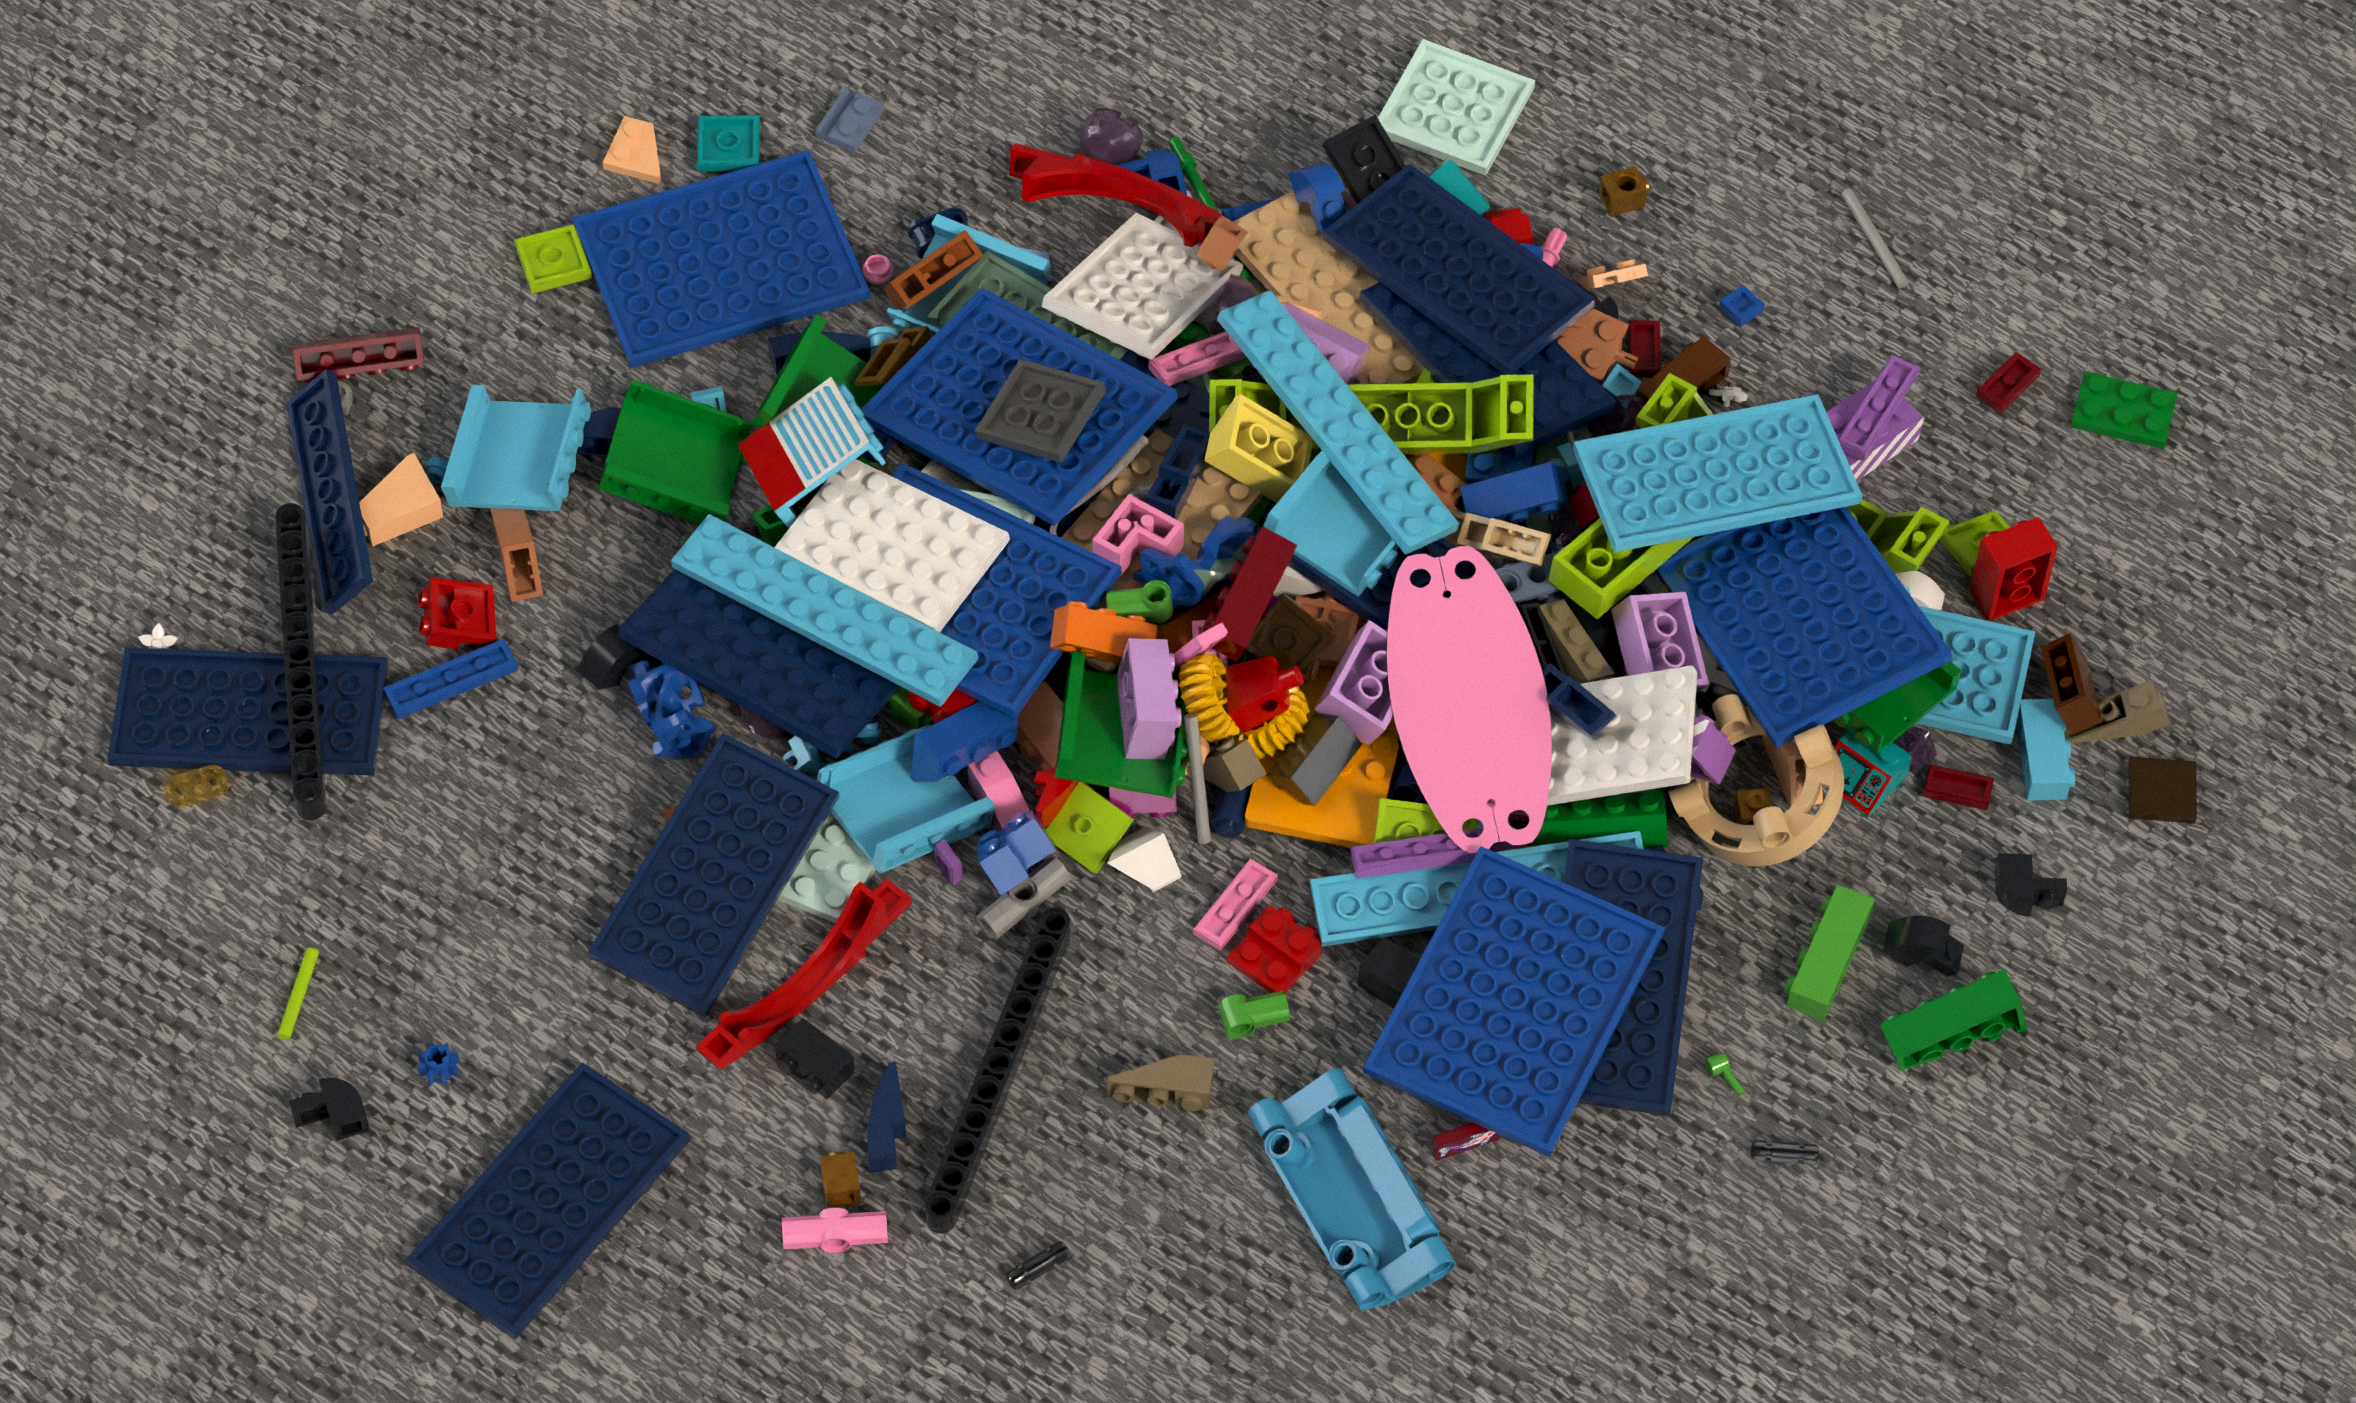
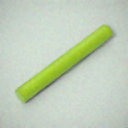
(297, 994)

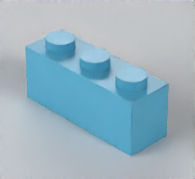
(2044, 751)

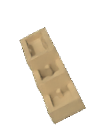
(1499, 538)

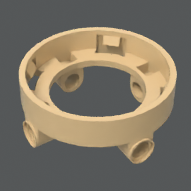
(1774, 834)

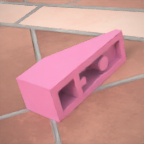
(994, 780)

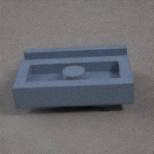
(849, 120)

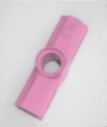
(834, 1230)

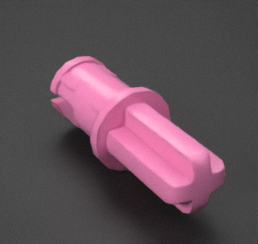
(1553, 245)

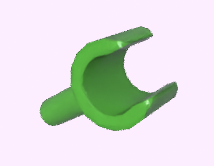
(1718, 1065)

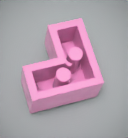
(1135, 528)

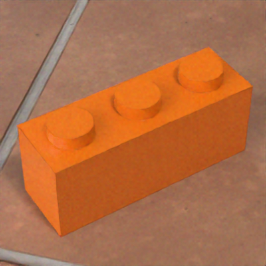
(1098, 632)

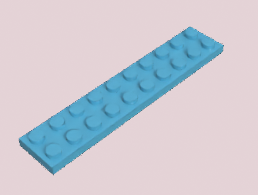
(1338, 422)
(825, 610)
(1417, 899)

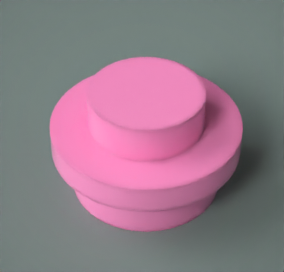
(877, 269)

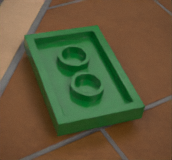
(2124, 410)

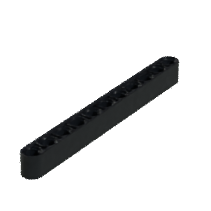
(302, 672)
(997, 1082)

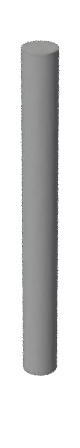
(1874, 238)
(1197, 778)

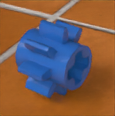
(441, 1072)

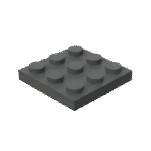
(1040, 410)

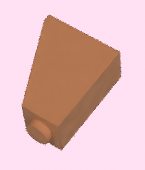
(517, 553)

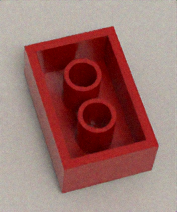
(2013, 568)

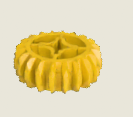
(1206, 695)
(1279, 730)

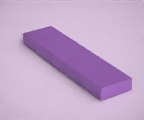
(1878, 407)
(1409, 854)

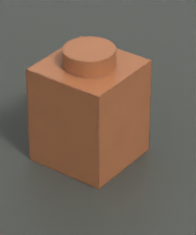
(1221, 243)

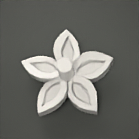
(1728, 394)
(157, 639)

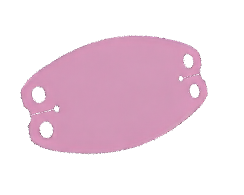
(1469, 699)

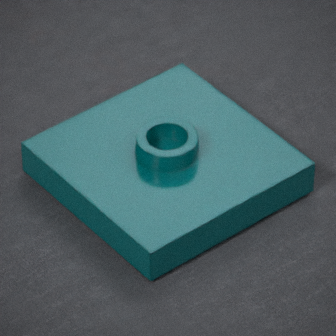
(728, 142)

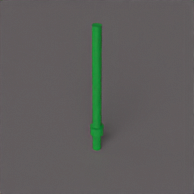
(1188, 167)

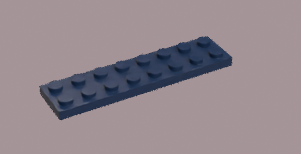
(329, 492)

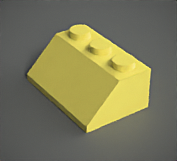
(1258, 448)

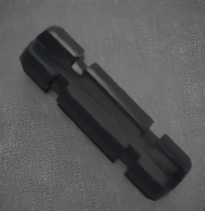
(1784, 1152)
(1038, 1265)

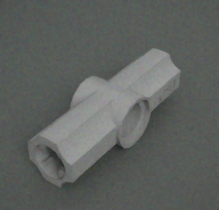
(1010, 910)

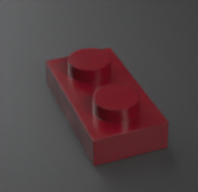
(2008, 382)

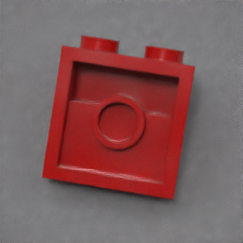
(457, 613)
(1276, 950)

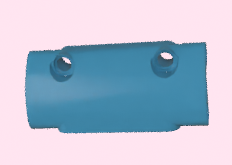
(1353, 1190)

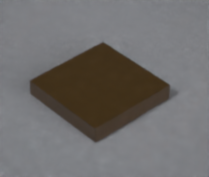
(1289, 635)
(2162, 790)

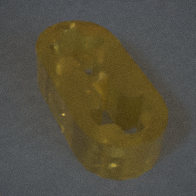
(196, 786)

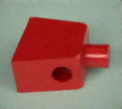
(1259, 691)

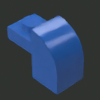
(1160, 166)
(1322, 189)

